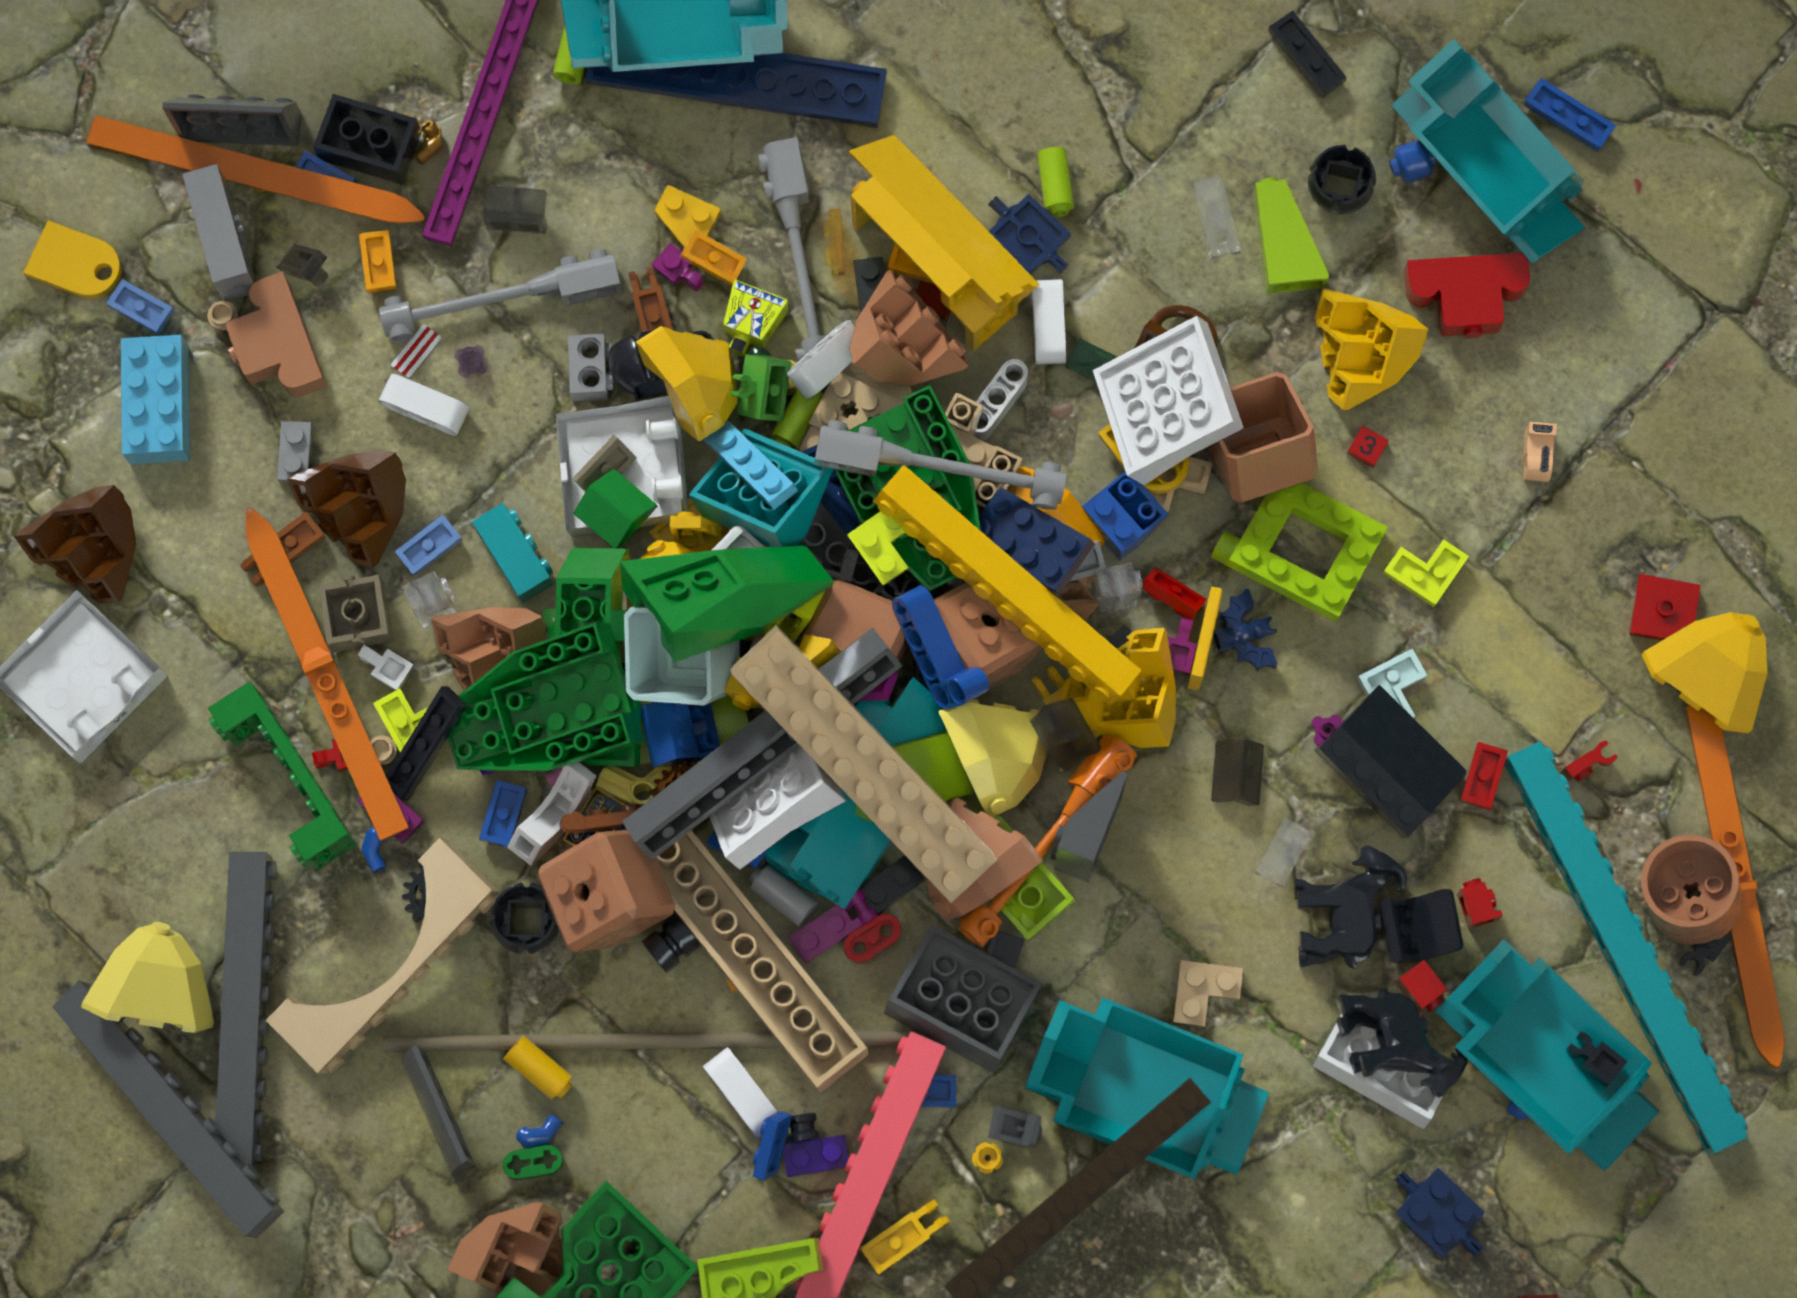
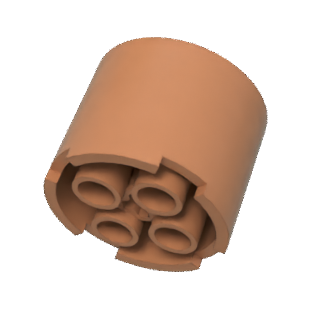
(1691, 865)

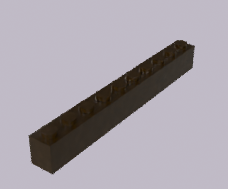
(1079, 1192)

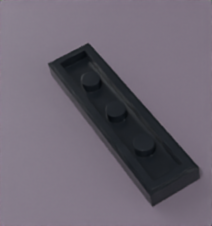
(425, 742)

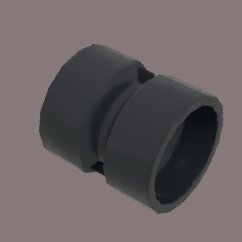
(671, 943)

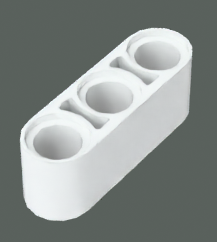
(1049, 322)
(823, 361)
(1005, 388)
(423, 404)
(740, 1089)

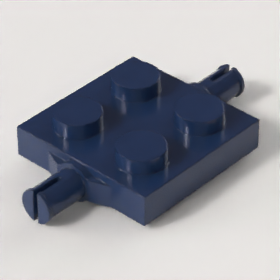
(1029, 234)
(1439, 1213)

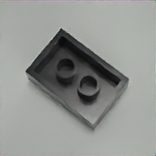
(367, 139)

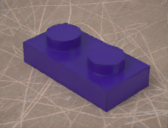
(815, 1156)

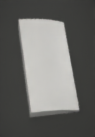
(1389, 1088)

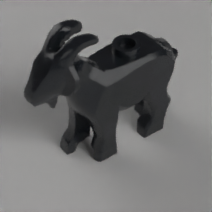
(1350, 908)
(1401, 1038)

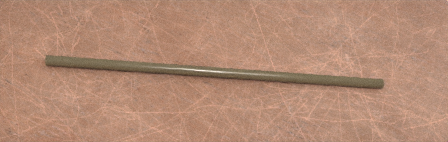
(615, 1041)

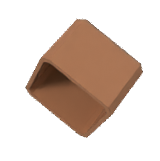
(1273, 446)
(850, 612)
(995, 650)
(623, 886)

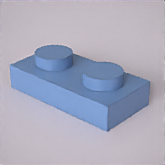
(140, 307)
(428, 545)

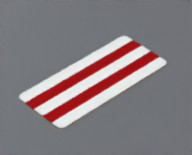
(416, 351)

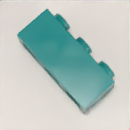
(514, 552)

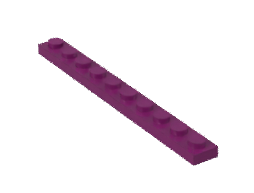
(479, 121)

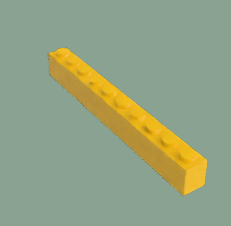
(1006, 586)

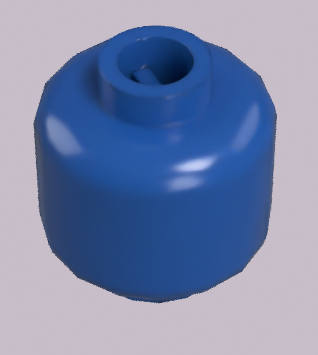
(1412, 162)

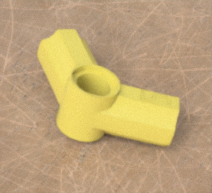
(627, 786)

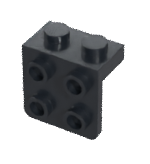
(1422, 926)

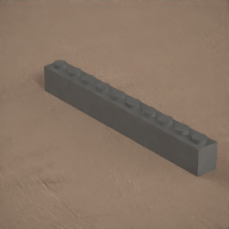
(749, 753)
(244, 1002)
(173, 1115)

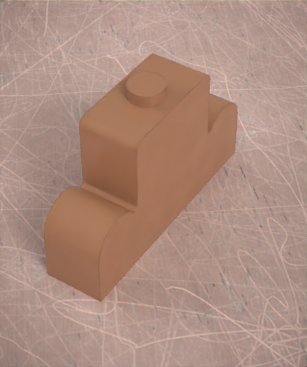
(275, 339)

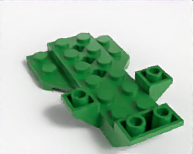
(590, 593)
(596, 1239)

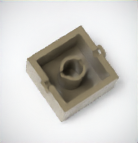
(355, 613)

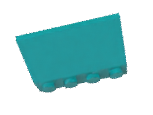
(732, 502)

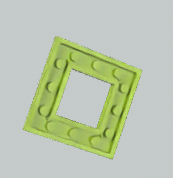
(1325, 596)

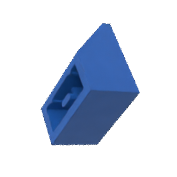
(1124, 514)
(678, 732)

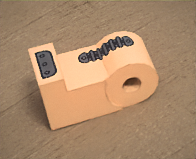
(1538, 451)

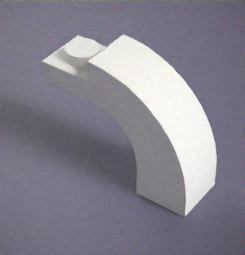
(542, 828)

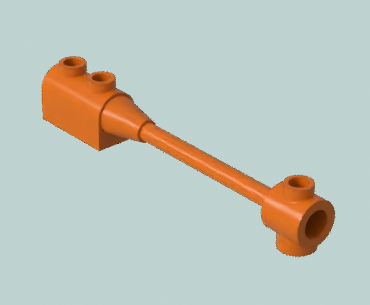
(1087, 781)

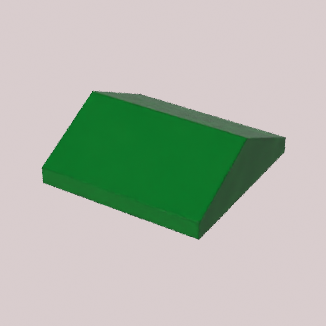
(614, 508)

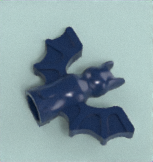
(1239, 634)

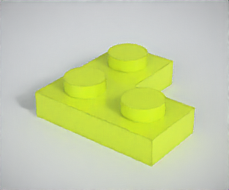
(874, 543)
(1427, 579)
(398, 717)

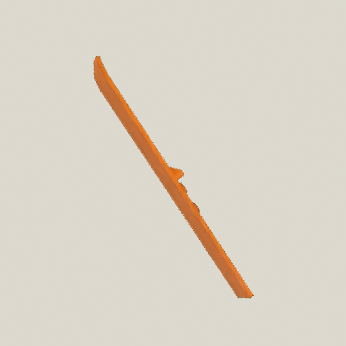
(253, 171)
(324, 677)
(1748, 932)

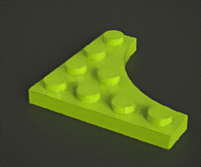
(759, 1271)

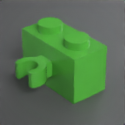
(763, 387)

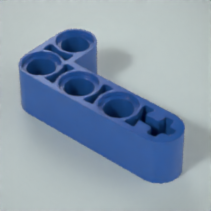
(935, 651)

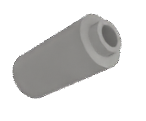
(782, 895)

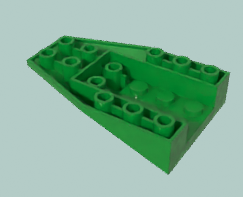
(924, 430)
(721, 594)
(548, 706)

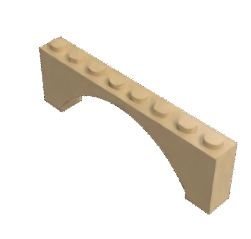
(453, 899)

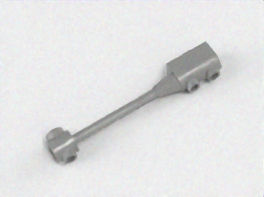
(788, 191)
(573, 280)
(865, 451)

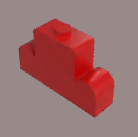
(1467, 289)

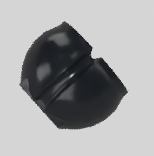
(1347, 164)
(630, 372)
(503, 923)

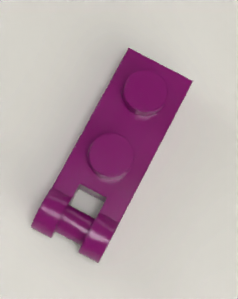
(831, 928)

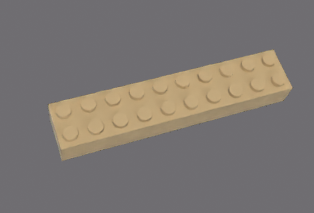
(863, 764)
(759, 964)

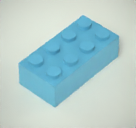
(155, 399)

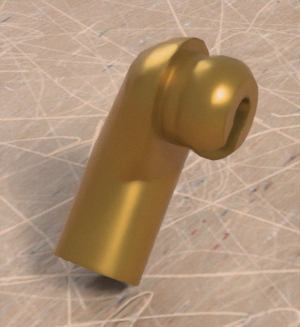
(432, 142)

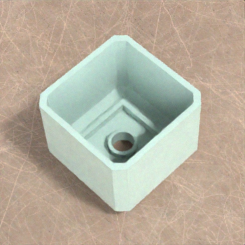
(655, 675)

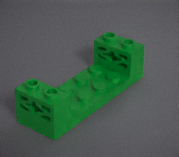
(246, 713)

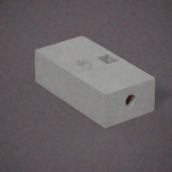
(220, 232)

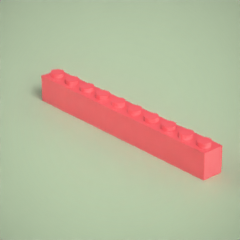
(873, 1165)

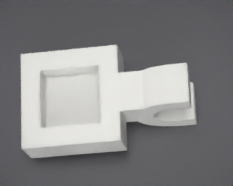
(389, 668)

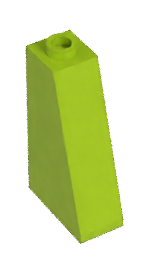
(1286, 245)

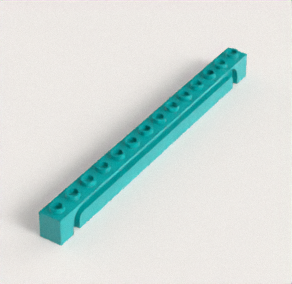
(1625, 948)

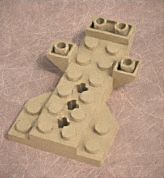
(874, 397)

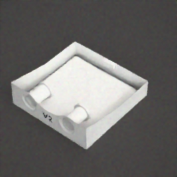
(1167, 399)
(649, 432)
(79, 676)
(774, 806)

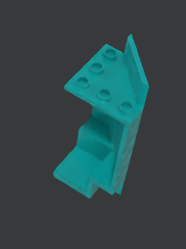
(671, 32)
(1492, 151)
(838, 847)
(1517, 1034)
(1124, 1063)

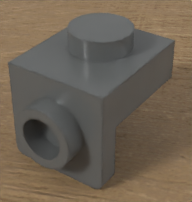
(1015, 1127)

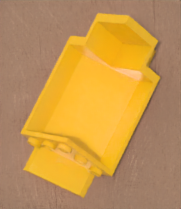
(941, 237)

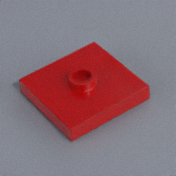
(1662, 606)

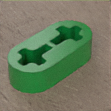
(534, 1170)

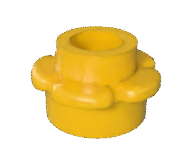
(994, 1163)

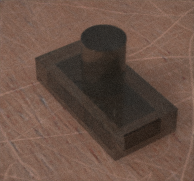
(304, 264)

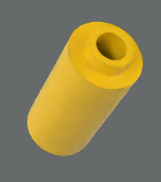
(538, 1068)

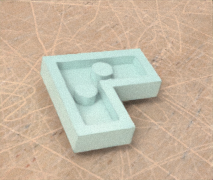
(1394, 677)

